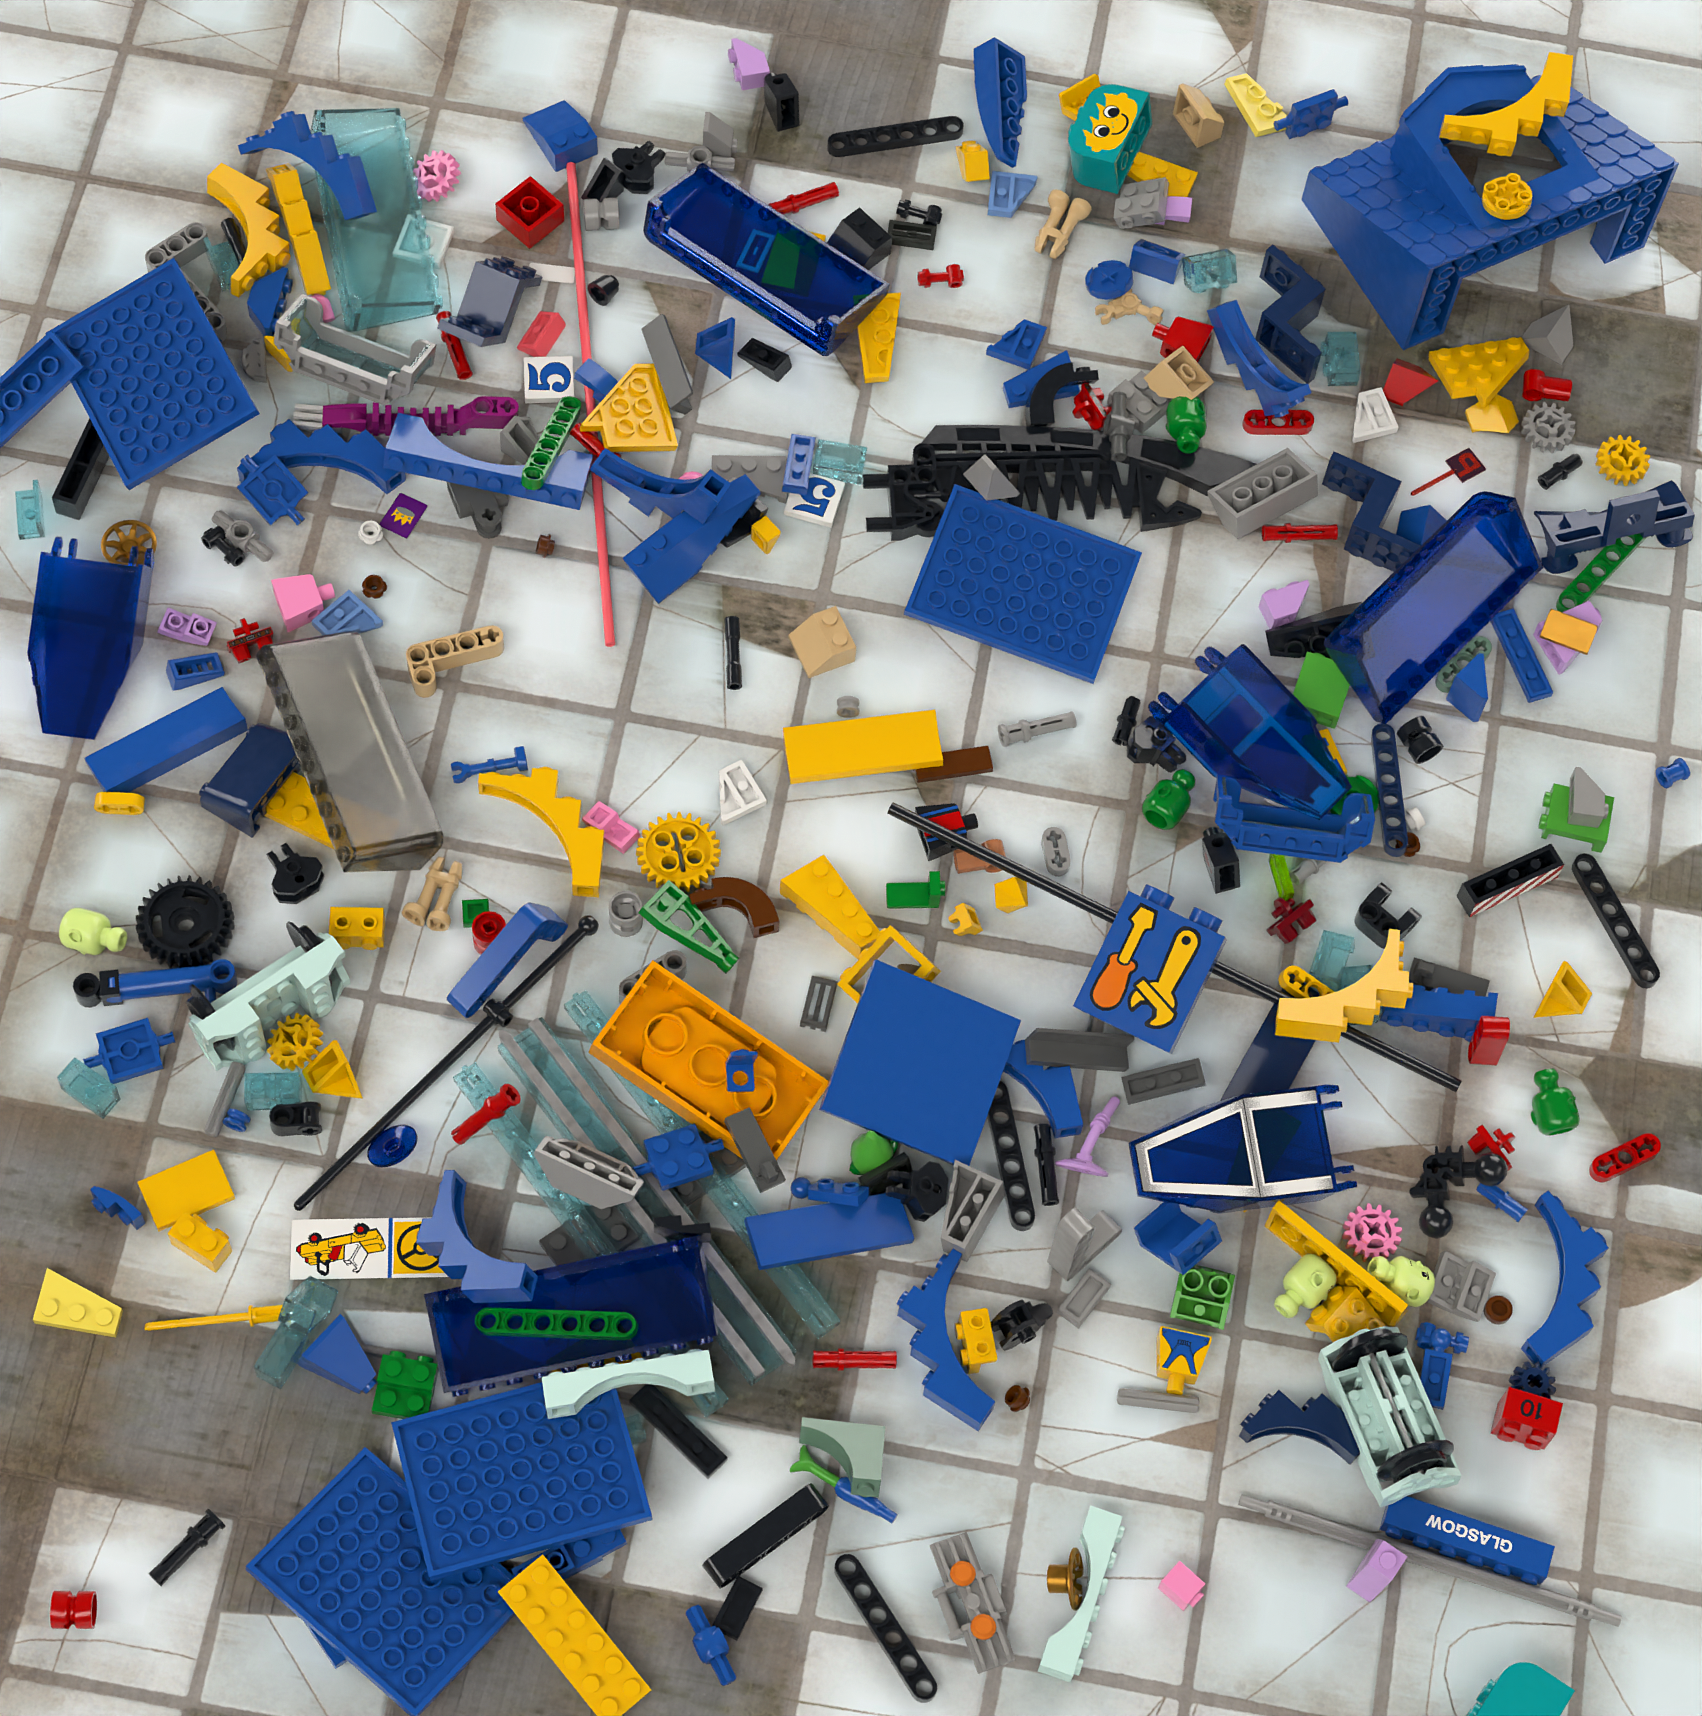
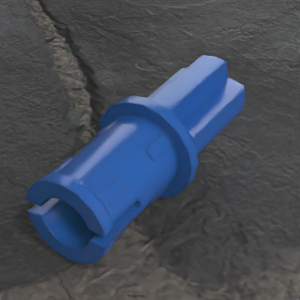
(1503, 1201)

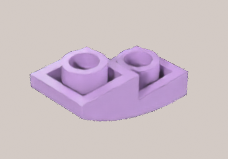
(1178, 209)
(187, 628)

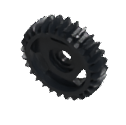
(173, 908)

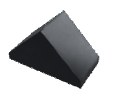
(605, 183)

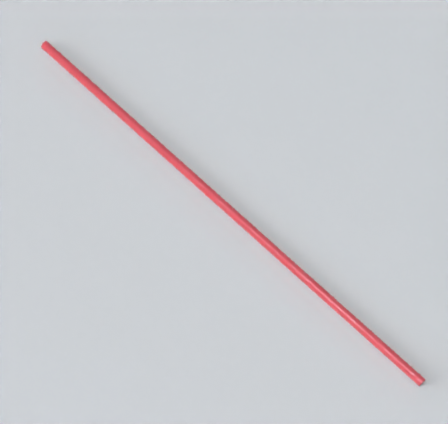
(590, 404)

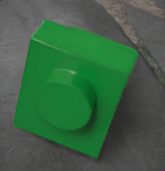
(916, 893)

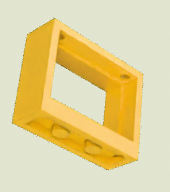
(884, 939)

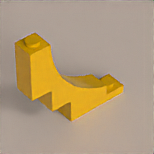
(300, 228)

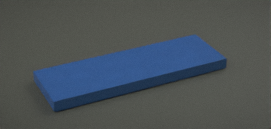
(827, 1231)

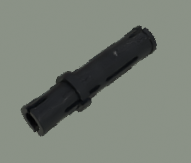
(1045, 1156)

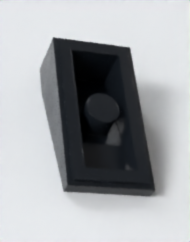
(766, 359)

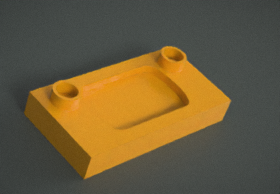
(676, 1051)

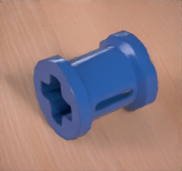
(1668, 775)

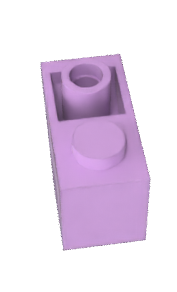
(749, 64)
(1283, 604)

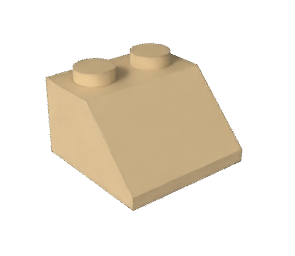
(1197, 115)
(1178, 376)
(823, 642)

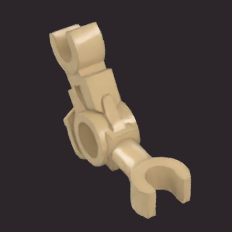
(1128, 305)

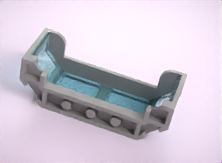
(346, 358)

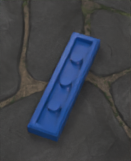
(1521, 656)

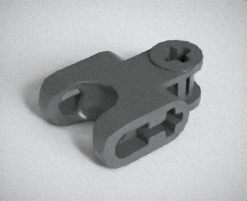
(480, 505)

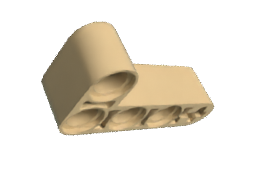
(456, 655)

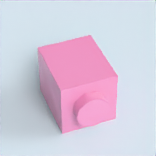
(1182, 1586)

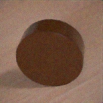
(1498, 1310)

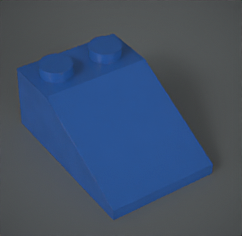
(562, 135)

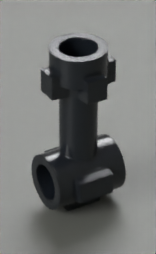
(931, 216)
(216, 537)

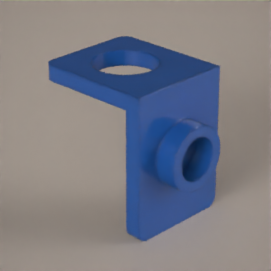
(742, 1061)

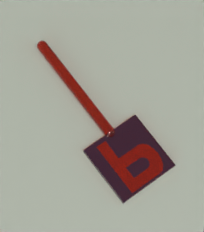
(1463, 465)

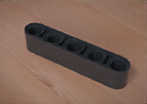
(765, 1535)

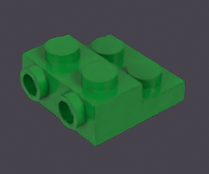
(404, 1386)

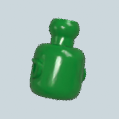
(1186, 422)
(1169, 800)
(1554, 1105)

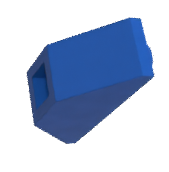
(268, 300)

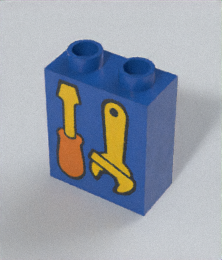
(1152, 968)

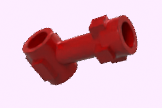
(953, 276)

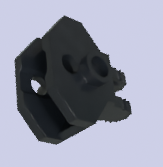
(638, 166)
(1154, 746)
(295, 875)
(920, 1190)
(1020, 1322)

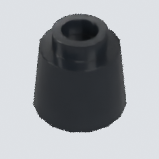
(603, 289)

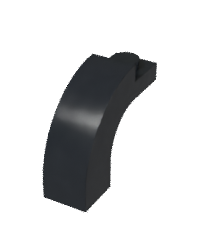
(1039, 404)

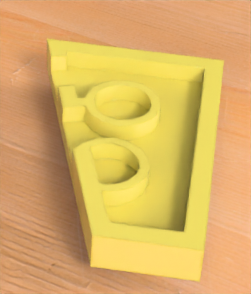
(1254, 104)
(75, 1308)

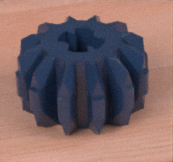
(1529, 1374)

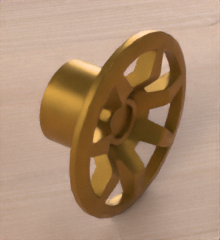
(126, 542)
(1064, 1577)

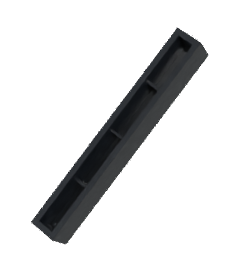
(80, 474)

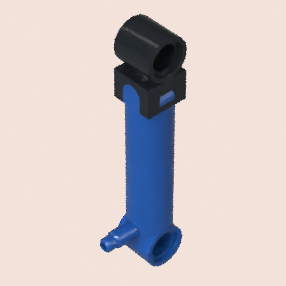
(117, 987)

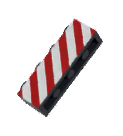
(1510, 880)

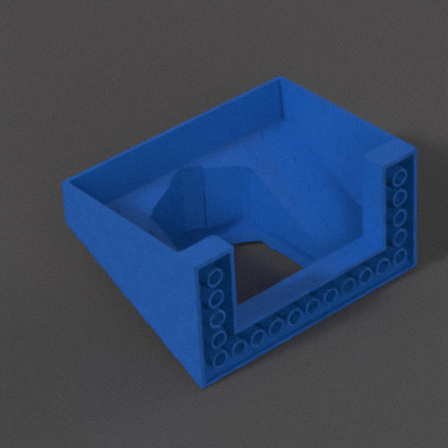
(1419, 227)

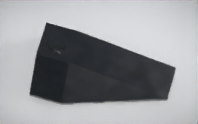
(1307, 633)

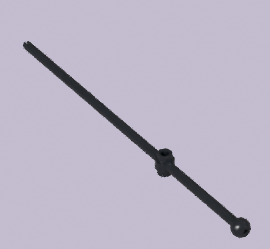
(496, 1014)

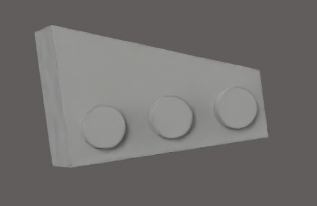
(969, 1208)

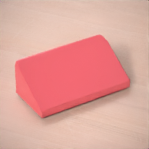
(542, 334)

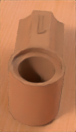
(967, 863)

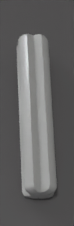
(224, 1099)
(1158, 1400)

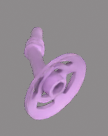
(1083, 1160)

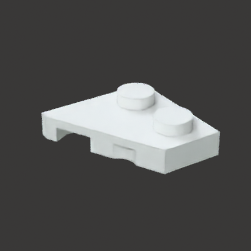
(1373, 416)
(738, 793)

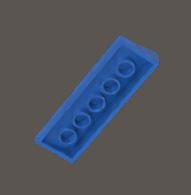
(35, 383)
(167, 743)

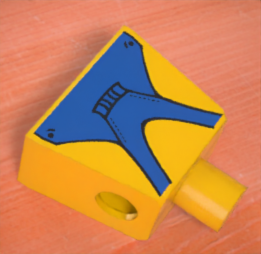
(1180, 1357)

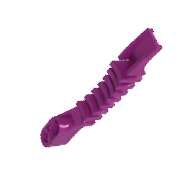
(355, 416)

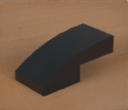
(672, 1228)

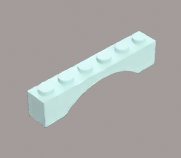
(686, 1373)
(1064, 1647)

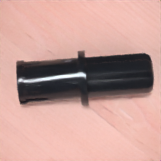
(1559, 471)
(1126, 721)

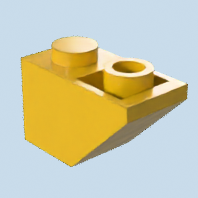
(973, 161)

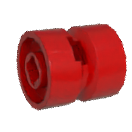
(485, 929)
(75, 1610)

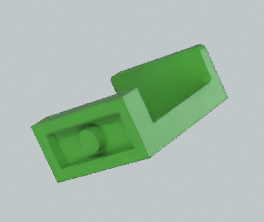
(1321, 689)
(1556, 819)

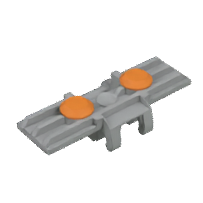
(981, 1600)

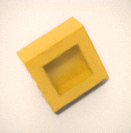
(968, 920)

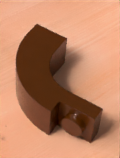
(742, 897)

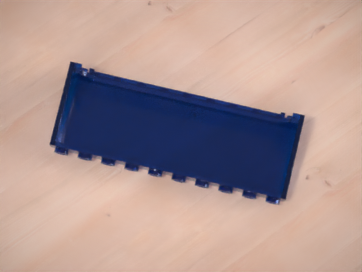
(762, 259)
(1434, 603)
(657, 1284)

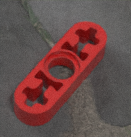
(1261, 429)
(1631, 1148)

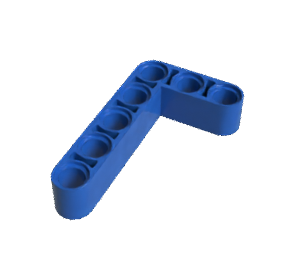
(503, 953)

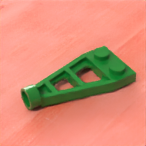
(665, 904)

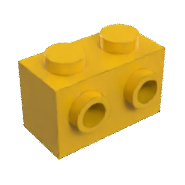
(357, 927)
(200, 1241)

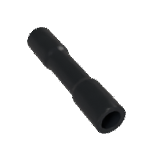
(234, 238)
(733, 667)

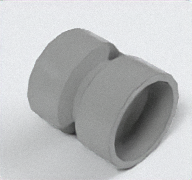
(601, 214)
(624, 914)

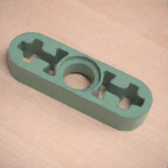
(1464, 654)

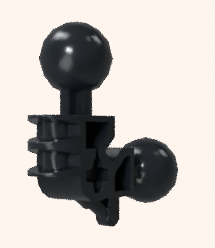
(1435, 1219)

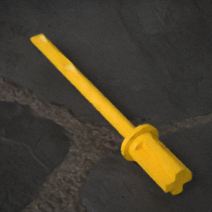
(254, 1315)

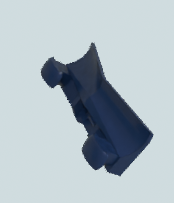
(1654, 512)

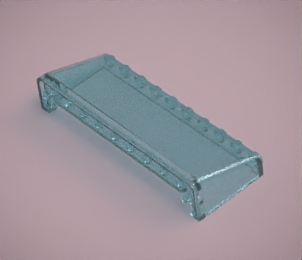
(383, 257)

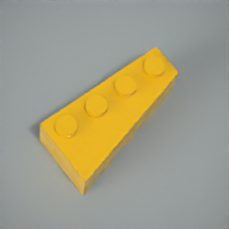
(829, 902)

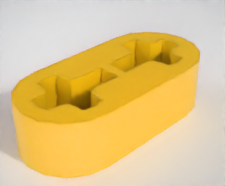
(119, 803)

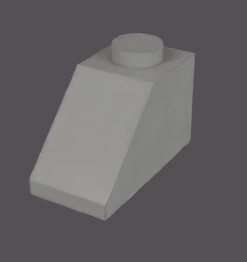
(718, 136)
(1585, 801)

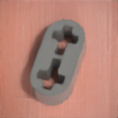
(1060, 850)

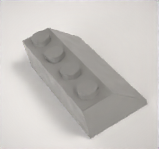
(1263, 493)

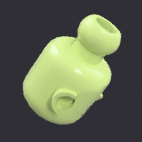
(90, 932)
(1405, 1278)
(1305, 1285)

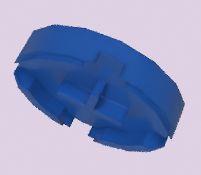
(1109, 280)

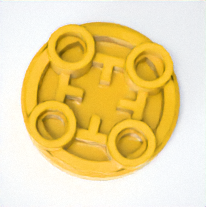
(1507, 197)

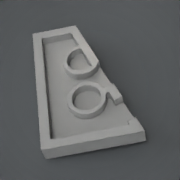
(763, 471)

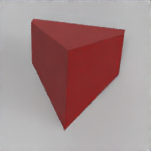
(1406, 382)

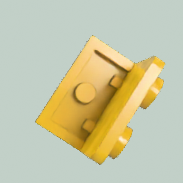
(1343, 1314)

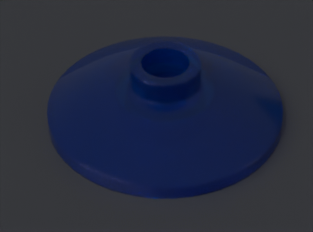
(392, 1146)

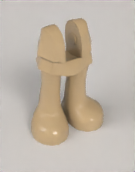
(1059, 204)
(448, 883)

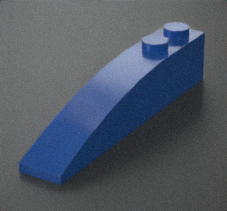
(1000, 96)
(683, 544)

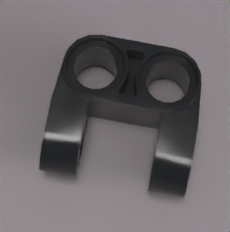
(1382, 919)

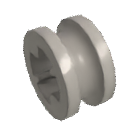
(848, 706)

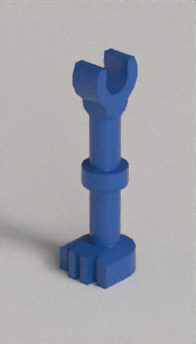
(490, 766)

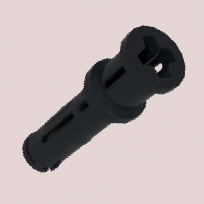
(195, 1538)

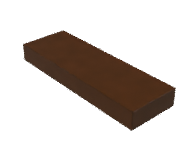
(958, 764)

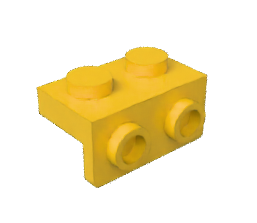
(1076, 96)
(977, 1339)

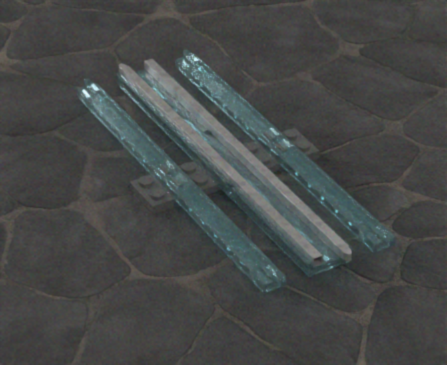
(584, 1116)

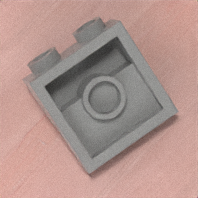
(1141, 203)
(1141, 402)

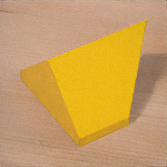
(1495, 417)
(1565, 995)
(331, 1073)

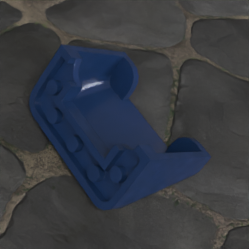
(250, 778)

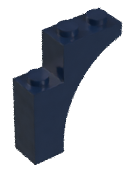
(1319, 1422)

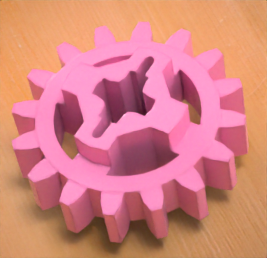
(444, 168)
(1381, 1240)

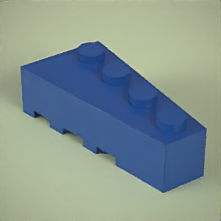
(1442, 1011)

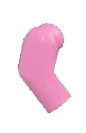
(328, 314)

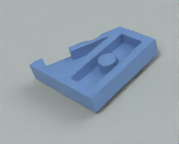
(1008, 192)
(346, 615)

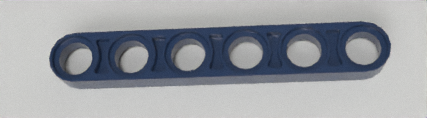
(1389, 789)

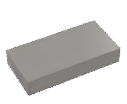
(1083, 1298)

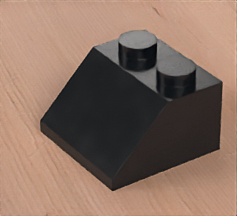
(861, 239)

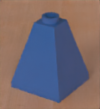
(339, 1358)

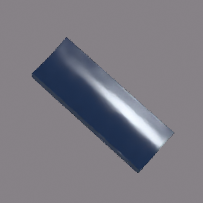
(1271, 1059)

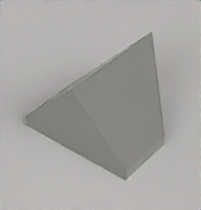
(1551, 335)
(519, 439)
(990, 480)

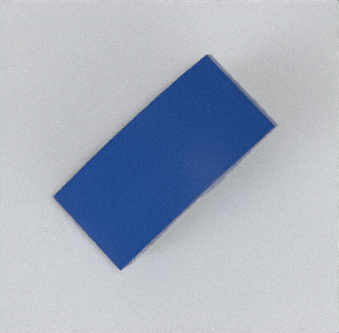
(595, 378)
(114, 1204)

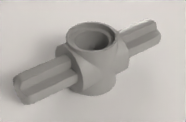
(697, 154)
(241, 527)

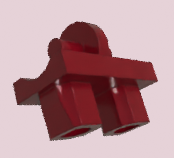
(1300, 913)

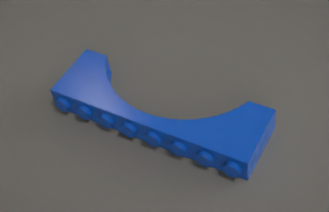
(420, 453)

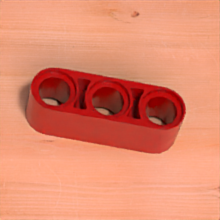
(1488, 1040)

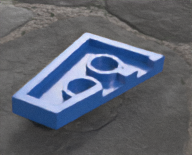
(1018, 388)

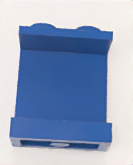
(1176, 1237)

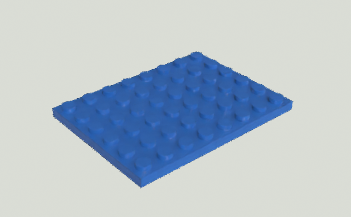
(154, 374)
(1023, 584)
(510, 1482)
(363, 1585)

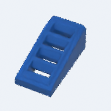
(186, 680)

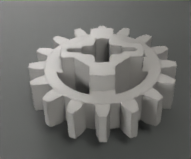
(1548, 427)

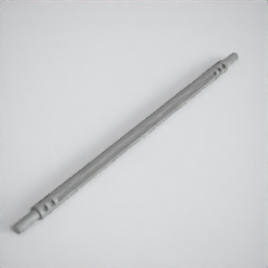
(1432, 1561)

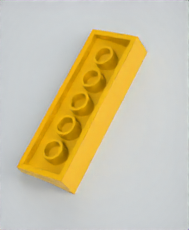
(862, 746)
(1307, 1240)

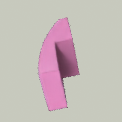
(616, 831)

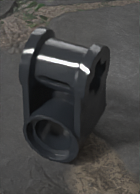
(298, 1119)

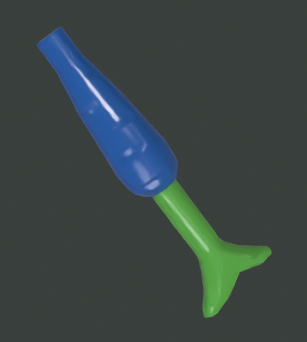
(842, 1486)

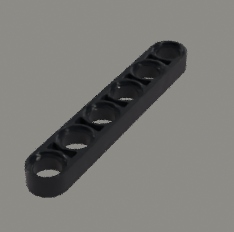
(896, 140)
(1620, 918)
(1013, 1154)
(889, 1625)

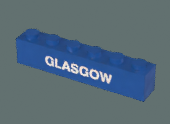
(1468, 1538)

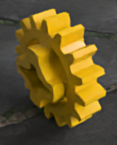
(1622, 460)
(294, 1042)

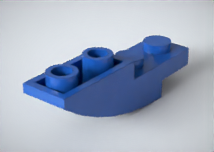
(578, 1555)

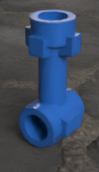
(1423, 1335)

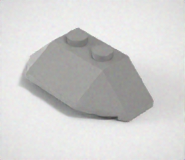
(587, 1172)

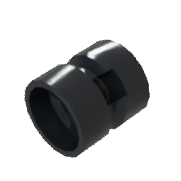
(1418, 737)

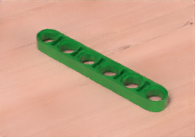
(549, 458)
(1595, 582)
(557, 1318)

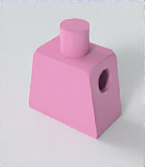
(300, 599)

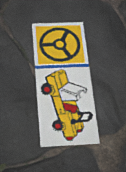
(359, 1249)

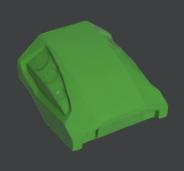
(1203, 1296)

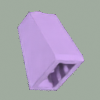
(1562, 656)
(1376, 1570)

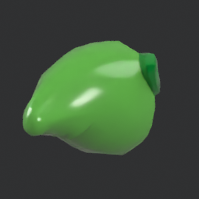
(870, 1151)

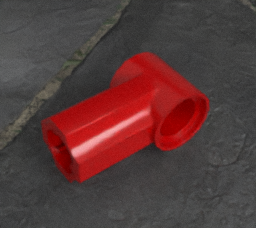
(1538, 386)

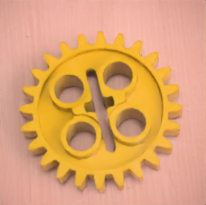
(702, 847)

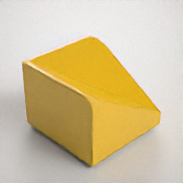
(765, 534)
(1011, 895)

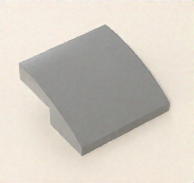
(1461, 1286)

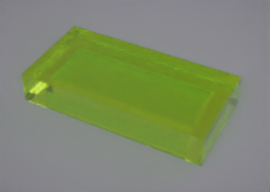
(1281, 876)

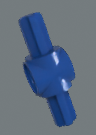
(710, 1645)

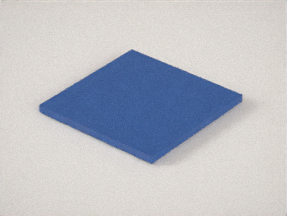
(920, 1064)

